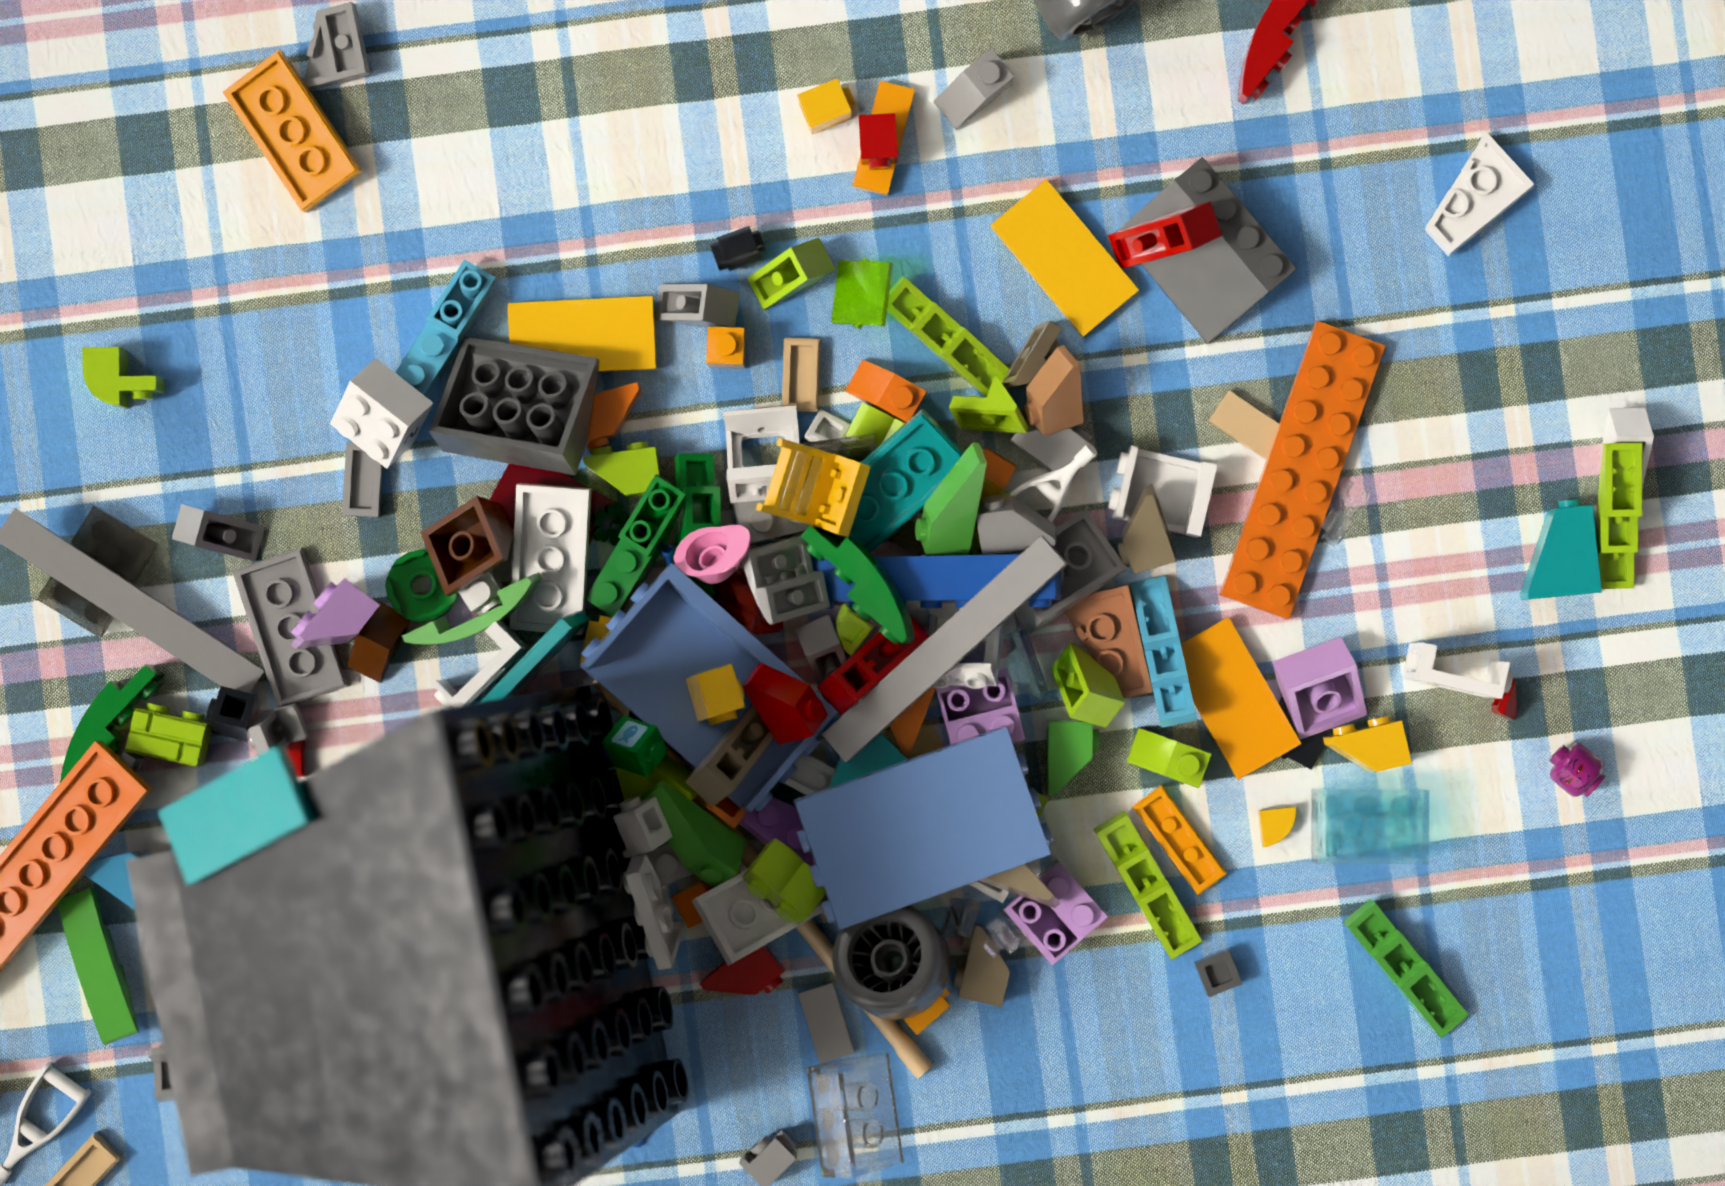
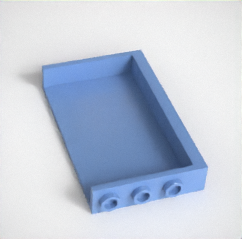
(675, 635)
(921, 827)

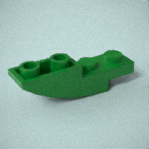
(703, 503)
(638, 546)
(873, 588)
(108, 709)

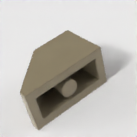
(1146, 535)

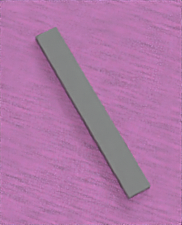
(128, 603)
(945, 649)

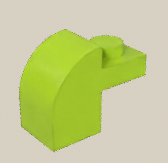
(108, 379)

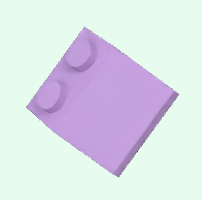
(1320, 687)

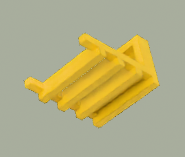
(829, 491)

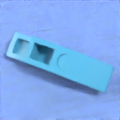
(446, 327)

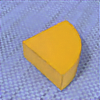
(1275, 824)

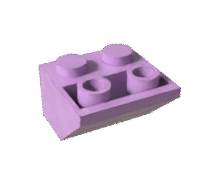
(338, 619)
(976, 711)
(1058, 928)

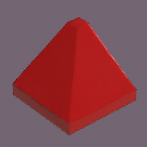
(1507, 705)

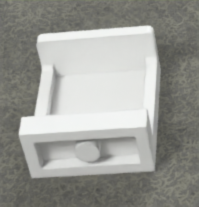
(1180, 486)

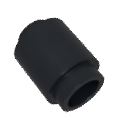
(737, 249)

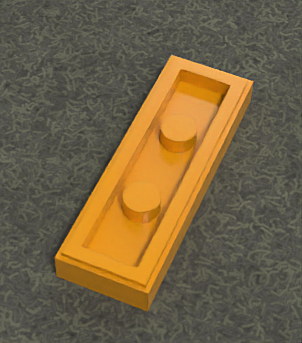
(888, 99)
(1179, 839)

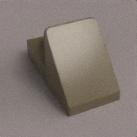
(1032, 356)

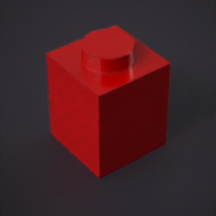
(878, 140)

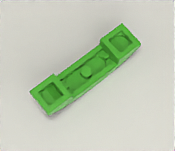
(512, 599)

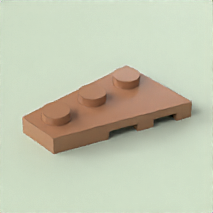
(1113, 638)

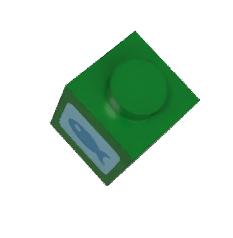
(635, 746)

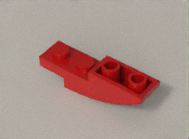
(1269, 46)

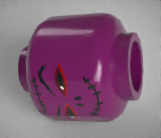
(1577, 770)

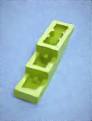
(944, 336)
(1618, 513)
(1147, 885)

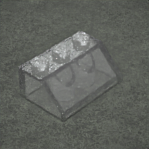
(855, 1116)

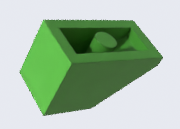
(1068, 751)

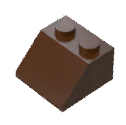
(468, 543)

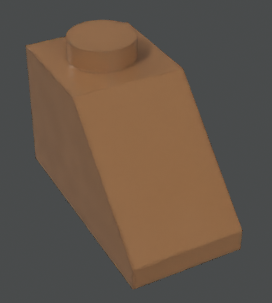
(1055, 394)

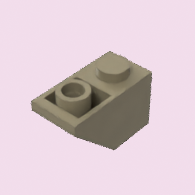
(981, 977)

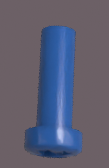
(668, 552)

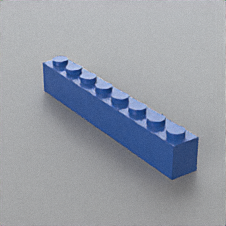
(938, 579)

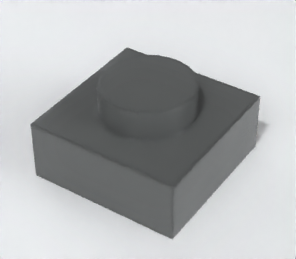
(1218, 972)

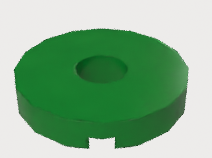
(401, 595)

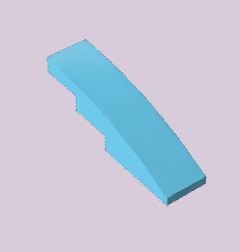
(1163, 651)

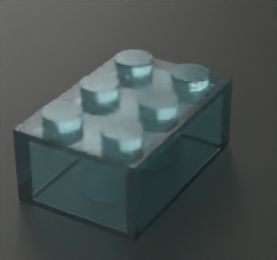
(1370, 826)

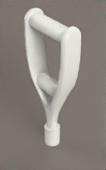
(1063, 475)
(31, 1131)

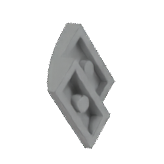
(785, 580)

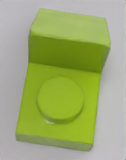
(993, 413)

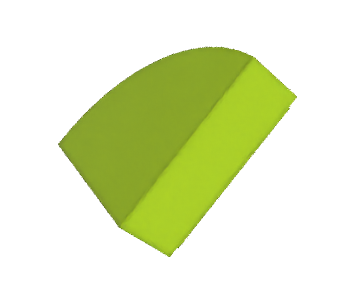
(852, 628)

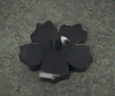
(609, 523)

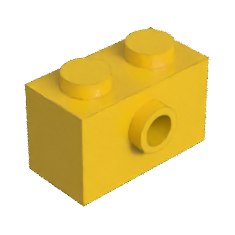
(716, 694)

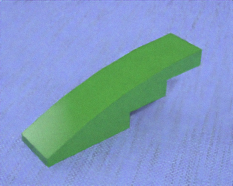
(97, 966)
(1405, 968)

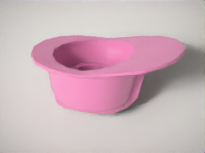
(713, 552)

